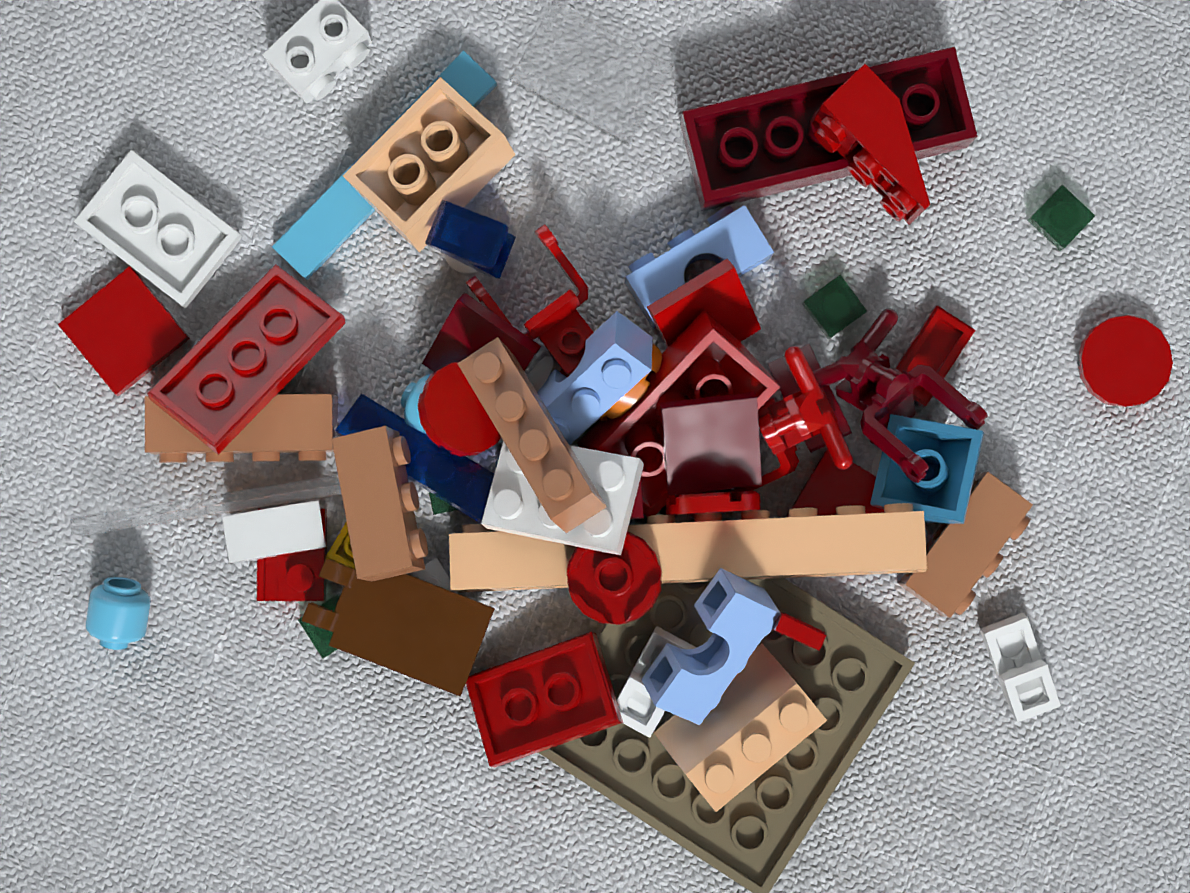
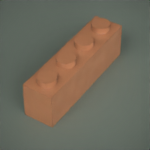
(284, 425)
(532, 436)

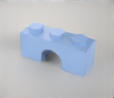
(729, 236)
(611, 365)
(694, 679)

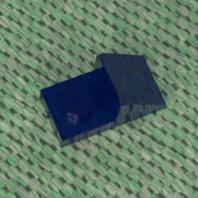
(471, 238)

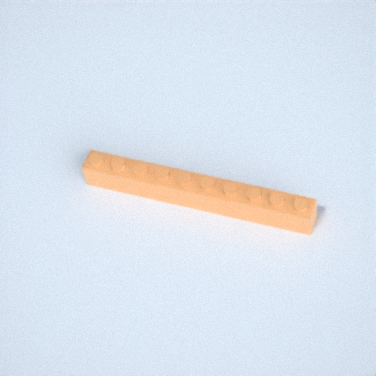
(696, 550)

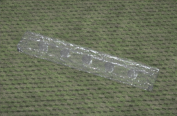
(206, 506)

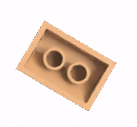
(428, 156)
(747, 732)

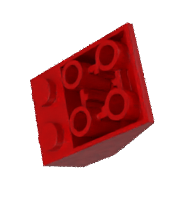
(871, 133)

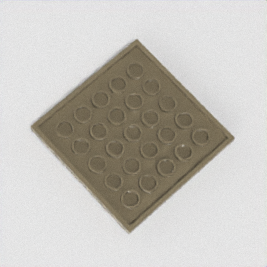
(766, 822)

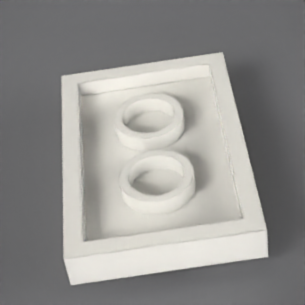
(158, 229)
(517, 510)

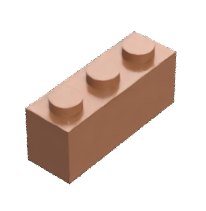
(379, 503)
(968, 550)

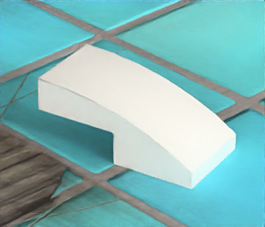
(273, 531)
(1019, 667)
(634, 701)

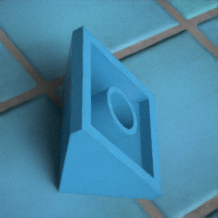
(948, 482)

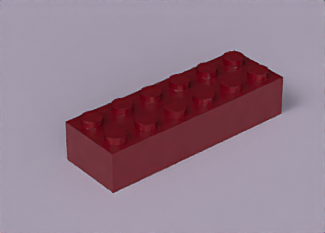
(769, 142)

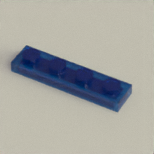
(432, 467)

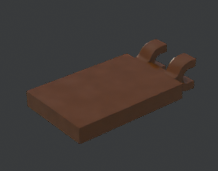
(404, 625)

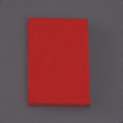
(543, 699)

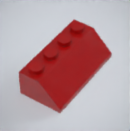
(696, 365)

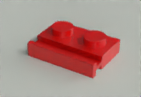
(293, 574)

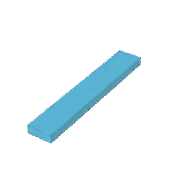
(341, 207)

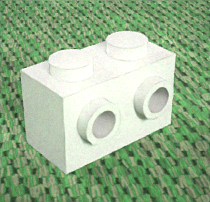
(318, 49)

